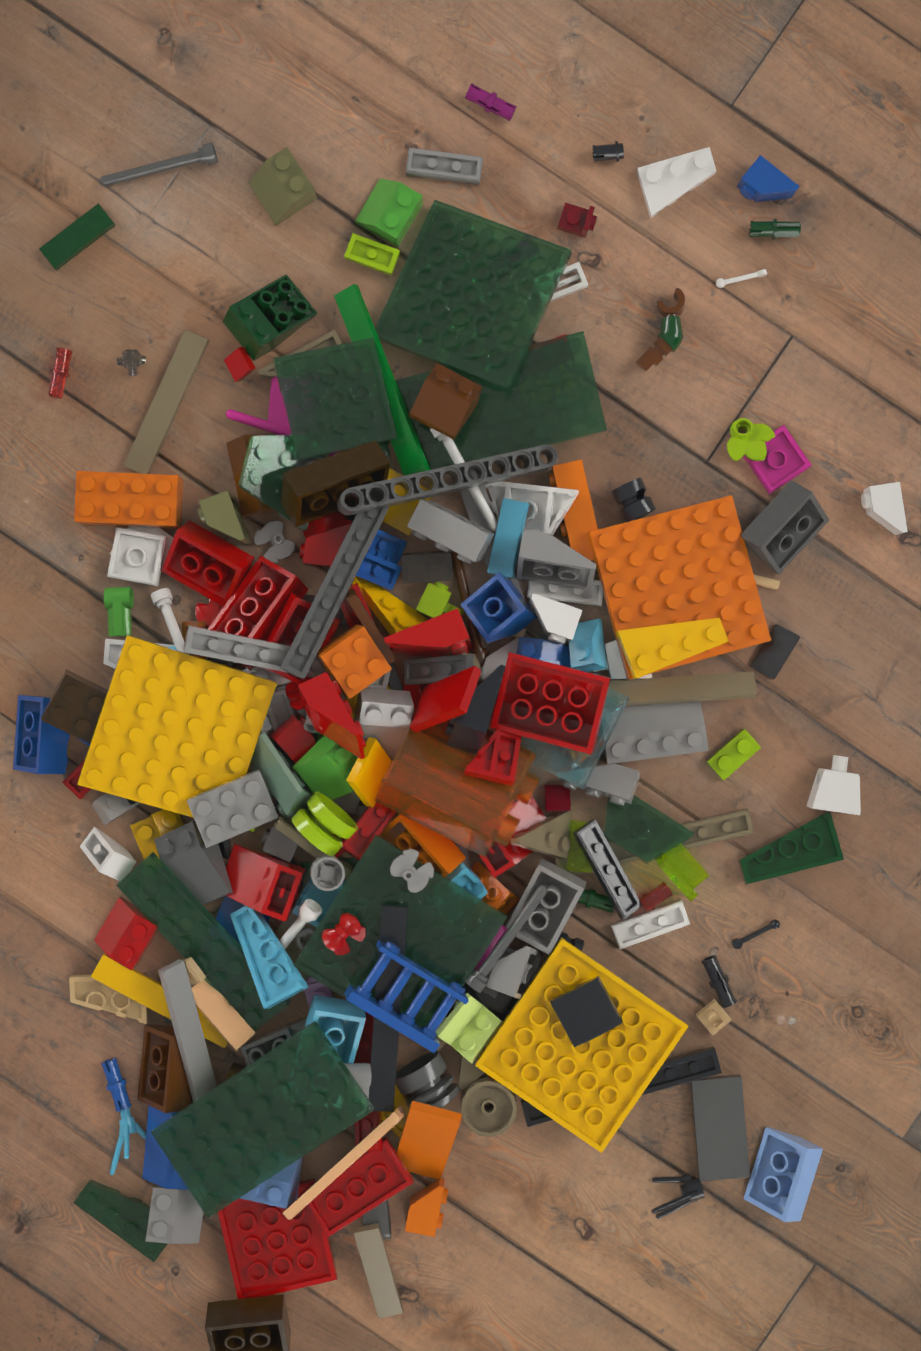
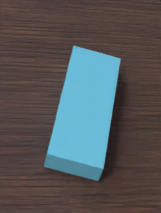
(508, 537)

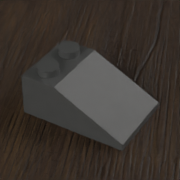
(194, 864)

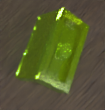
(682, 870)

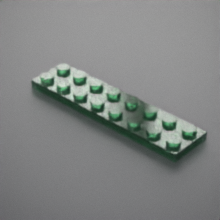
(196, 935)

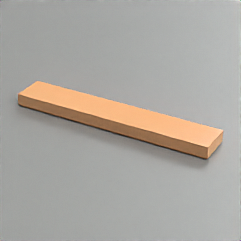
(344, 1163)

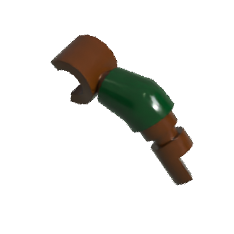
(670, 333)

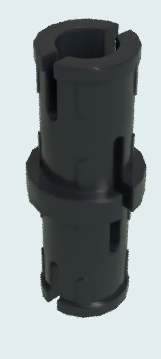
(719, 981)

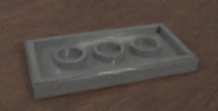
(720, 1128)

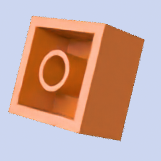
(353, 661)

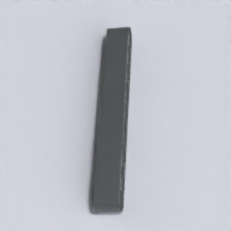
(437, 485)

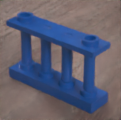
(383, 1008)

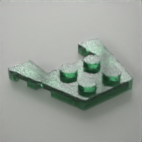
(264, 469)

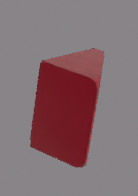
(557, 798)

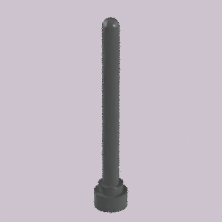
(206, 154)
(478, 978)

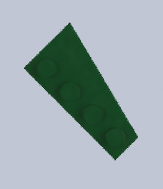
(799, 850)

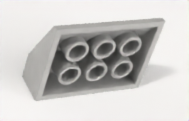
(657, 732)

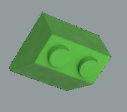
(390, 210)
(326, 768)

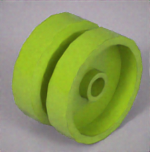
(324, 823)

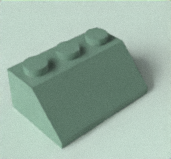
(279, 776)

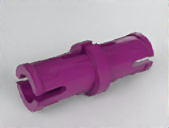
(490, 102)

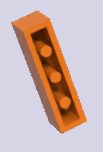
(580, 516)

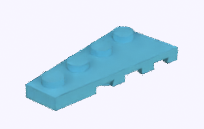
(267, 959)

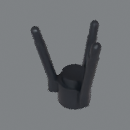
(691, 1192)

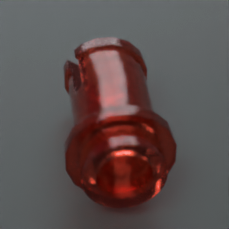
(655, 897)

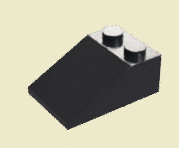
(469, 729)

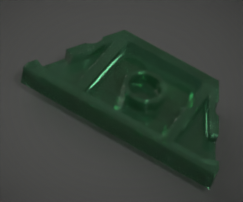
(643, 829)

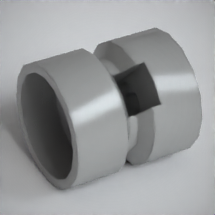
(327, 872)

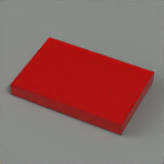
(445, 699)

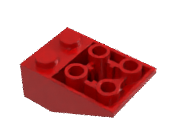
(331, 714)
(502, 858)
(263, 882)

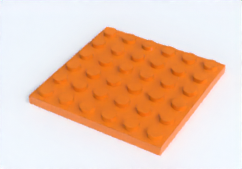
(680, 571)

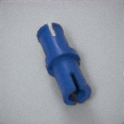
(116, 1084)

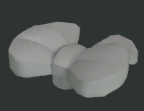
(281, 547)
(403, 867)

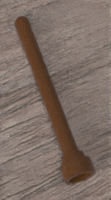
(478, 649)

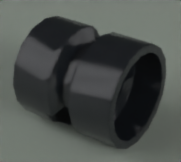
(633, 500)

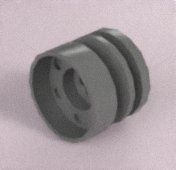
(425, 1082)

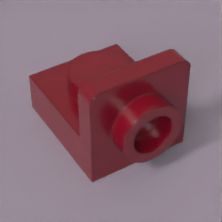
(577, 220)

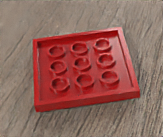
(272, 1252)

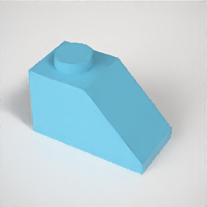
(588, 646)

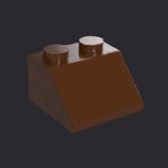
(445, 401)

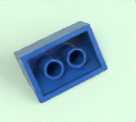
(38, 745)
(156, 1164)

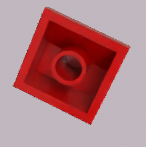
(126, 934)

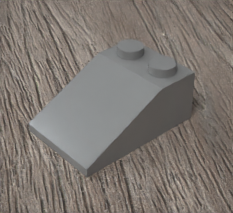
(553, 562)
(384, 716)

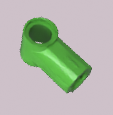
(119, 604)

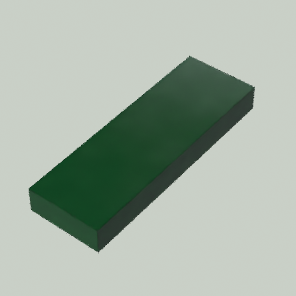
(77, 237)

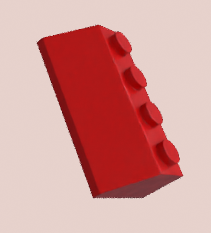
(258, 601)

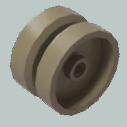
(490, 1119)

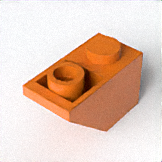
(424, 1209)

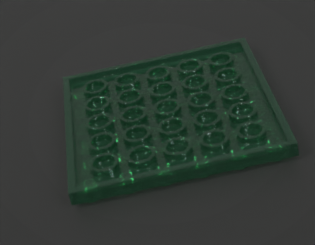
(472, 294)
(444, 929)

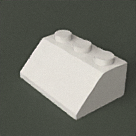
(555, 618)

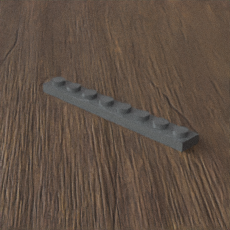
(333, 590)

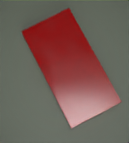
(360, 1188)

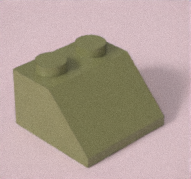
(282, 186)
(224, 516)

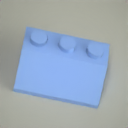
(783, 1174)

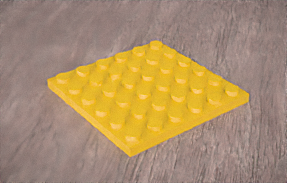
(173, 726)
(585, 1085)

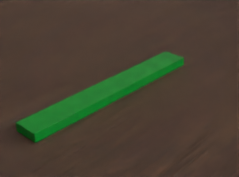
(359, 328)

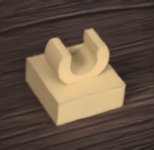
(713, 1017)

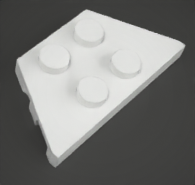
(546, 503)

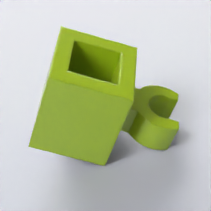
(435, 600)

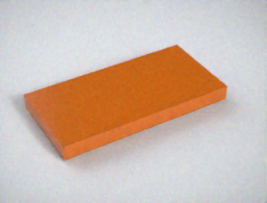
(428, 1139)

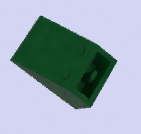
(268, 316)

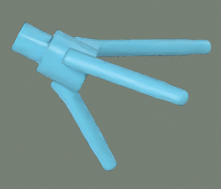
(127, 1126)

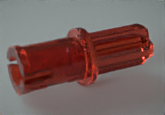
(59, 372)

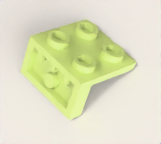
(469, 1028)

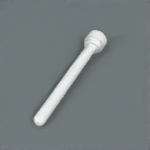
(475, 491)
(163, 600)
(309, 911)

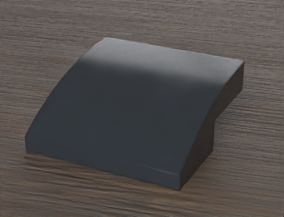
(586, 1011)

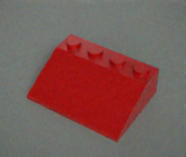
(432, 638)
(550, 703)

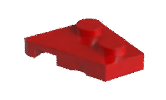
(497, 759)

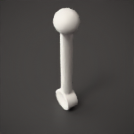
(720, 283)

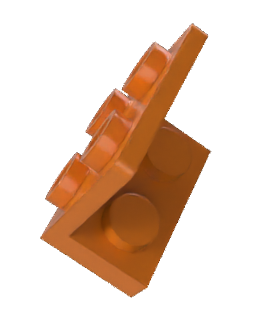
(498, 894)

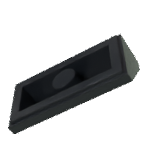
(775, 652)

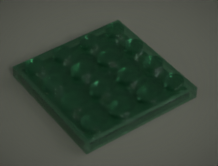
(334, 398)

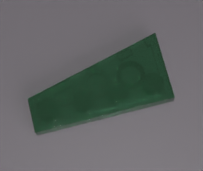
(121, 1215)

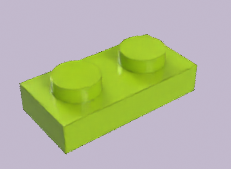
(372, 254)
(733, 754)

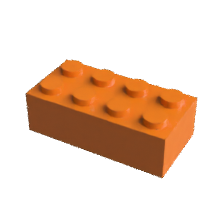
(128, 500)

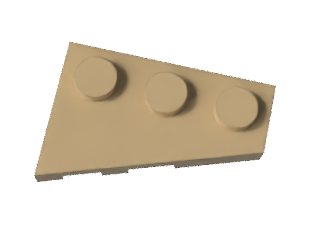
(98, 996)

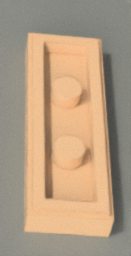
(221, 1015)

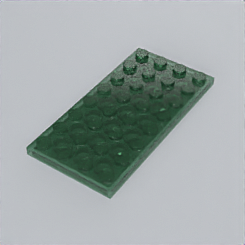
(547, 405)
(262, 1119)

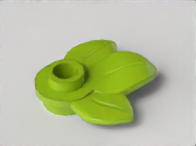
(751, 443)

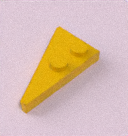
(390, 610)

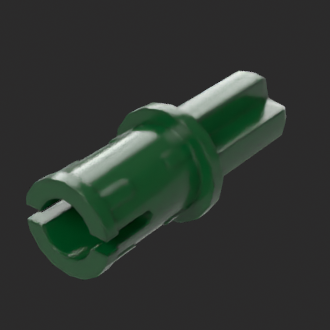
(774, 229)

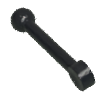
(737, 943)

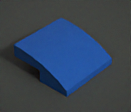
(382, 560)

